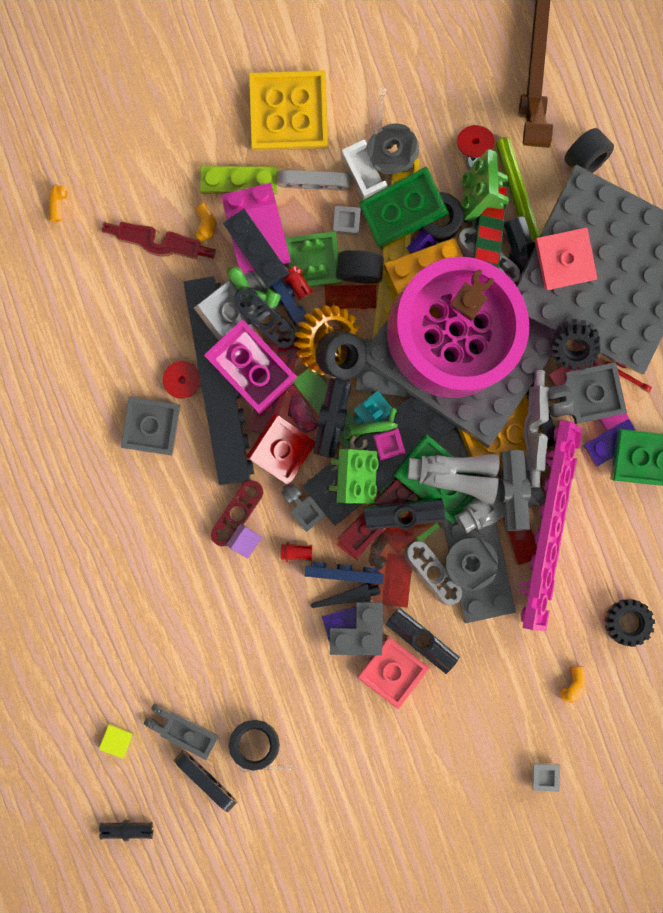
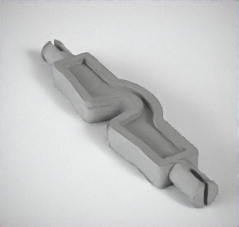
(535, 441)

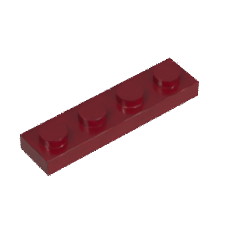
(289, 357)
(356, 536)

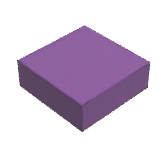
(244, 541)

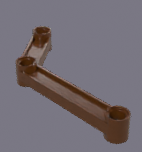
(534, 105)

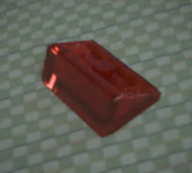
(521, 544)

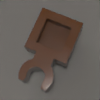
(470, 297)

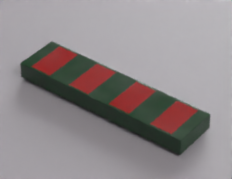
(490, 232)

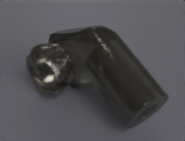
(376, 549)

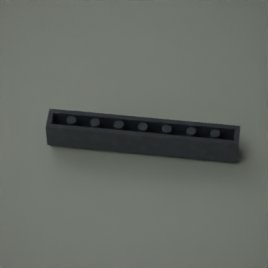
(219, 395)

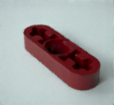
(241, 492)

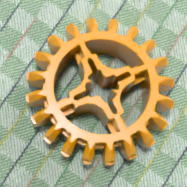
(318, 324)

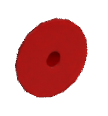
(475, 141)
(181, 379)

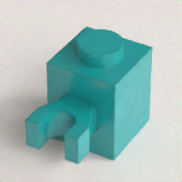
(372, 409)

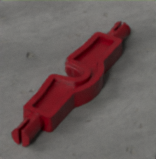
(145, 237)

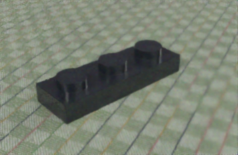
(256, 248)

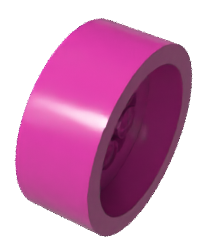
(499, 342)

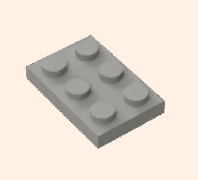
(219, 308)

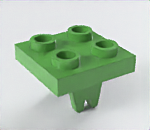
(481, 186)
(316, 256)
(356, 476)

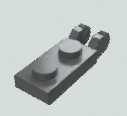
(183, 732)

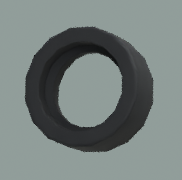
(235, 740)

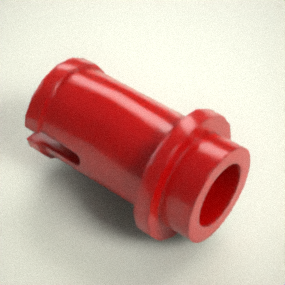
(298, 282)
(296, 552)

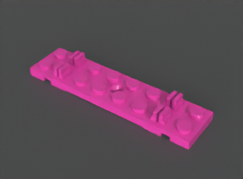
(553, 518)

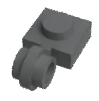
(306, 511)

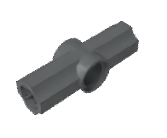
(514, 490)

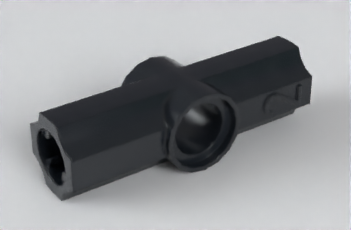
(520, 242)
(332, 417)
(421, 512)
(435, 651)

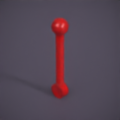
(645, 387)

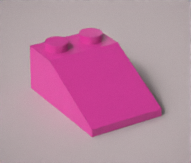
(263, 210)
(251, 366)

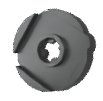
(398, 161)
(486, 564)

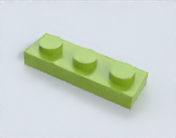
(235, 178)

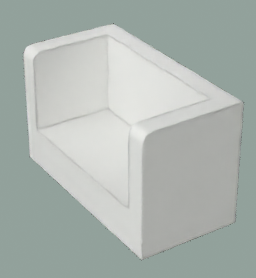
(362, 170)

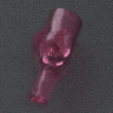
(301, 411)

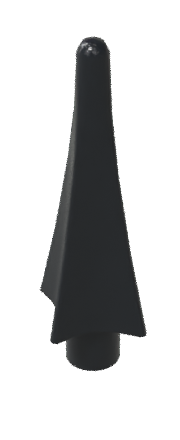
(359, 594)

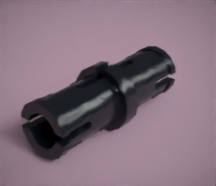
(126, 830)

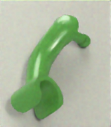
(238, 279)
(378, 426)

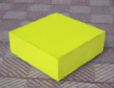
(116, 741)

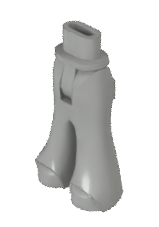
(443, 474)
(479, 514)

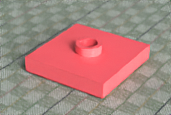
(566, 259)
(393, 673)

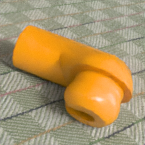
(56, 195)
(207, 224)
(577, 687)

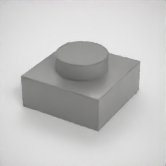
(346, 220)
(545, 777)

